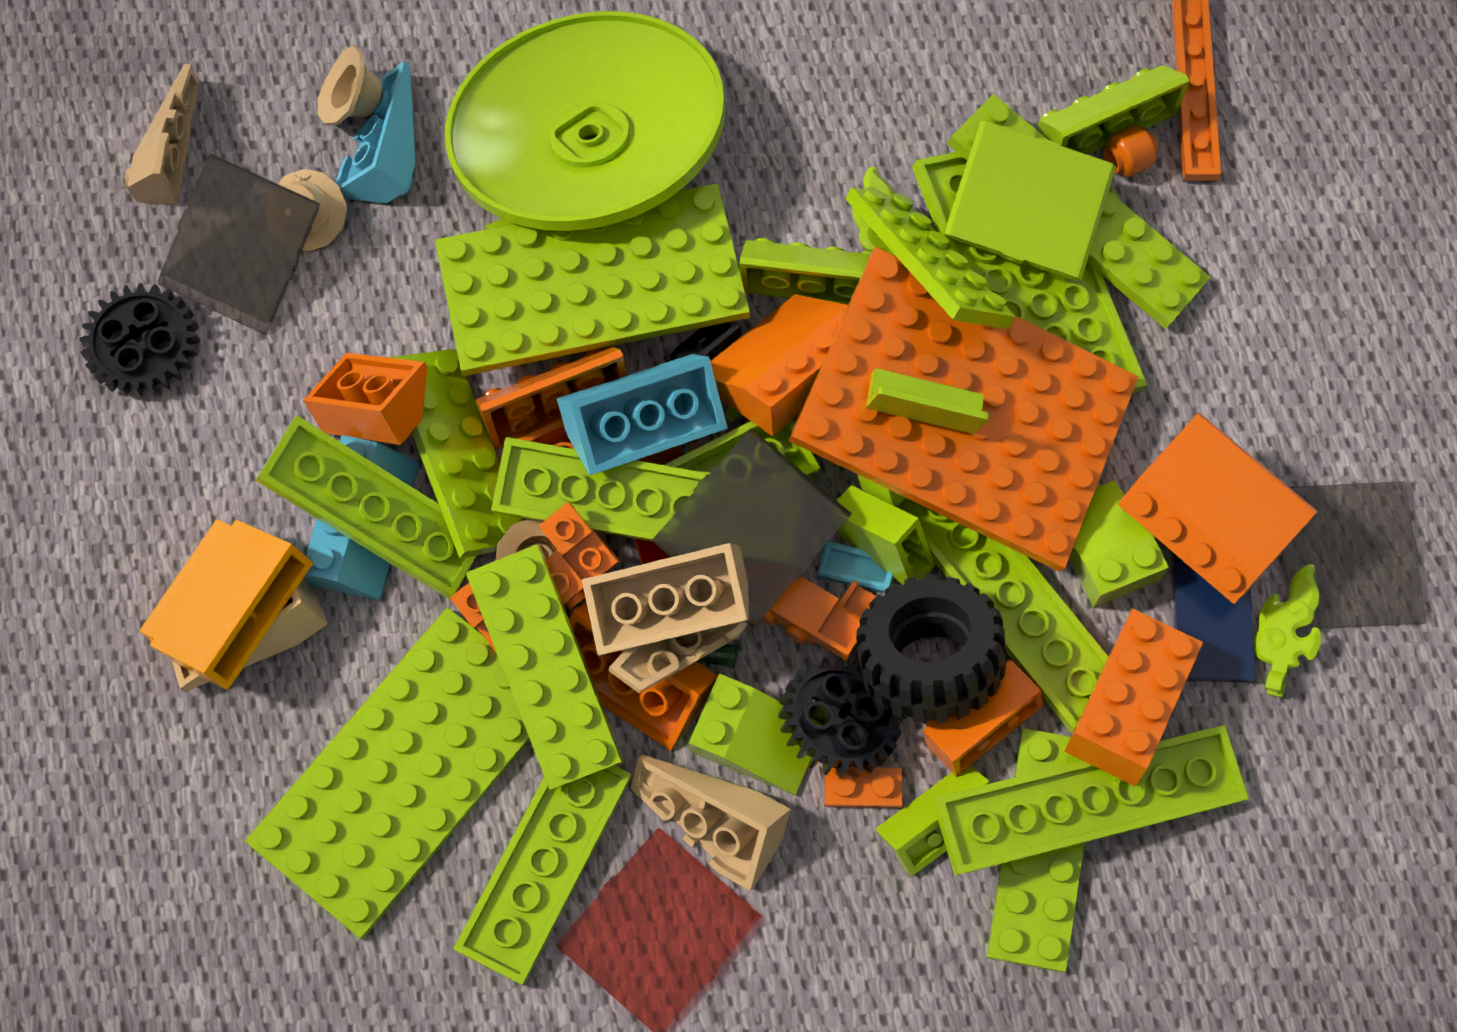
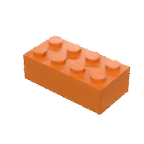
(1134, 697)

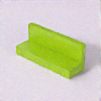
(926, 401)
(915, 829)

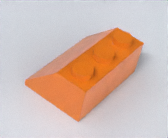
(370, 398)

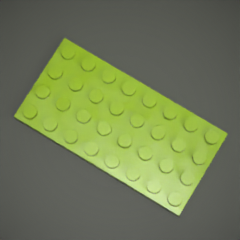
(560, 293)
(1065, 307)
(397, 777)

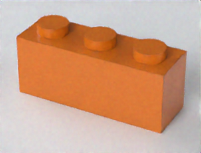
(968, 739)

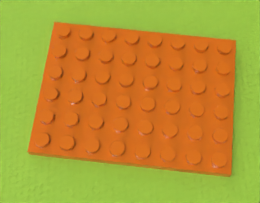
(1022, 472)

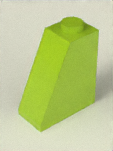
(887, 535)

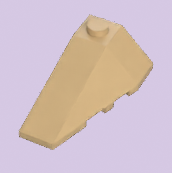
(295, 623)

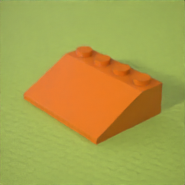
(777, 361)
(533, 398)
(1217, 508)

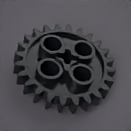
(125, 315)
(826, 742)

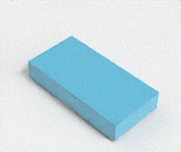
(848, 563)

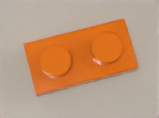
(872, 790)

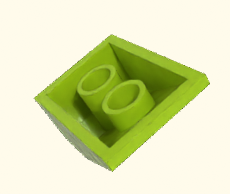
(1114, 550)
(744, 734)

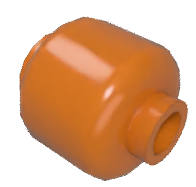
(1131, 151)

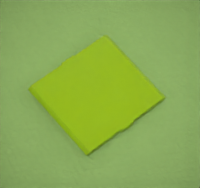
(1030, 200)

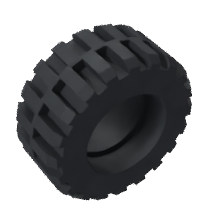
(938, 687)

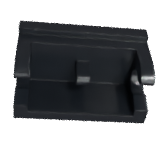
(707, 341)

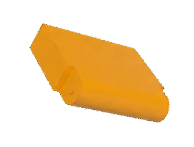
(225, 600)

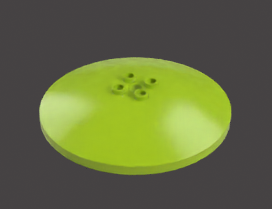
(600, 74)

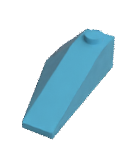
(386, 149)

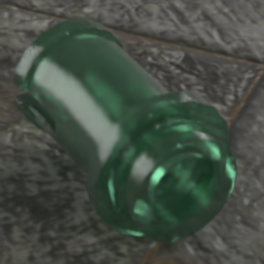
(723, 656)

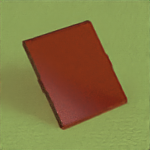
(658, 931)

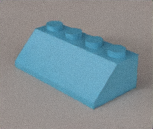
(643, 413)
(341, 562)

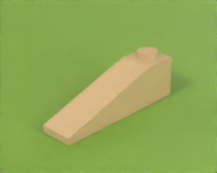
(162, 153)
(654, 662)
(726, 819)

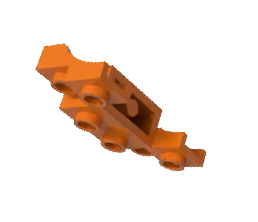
(577, 557)
(818, 618)

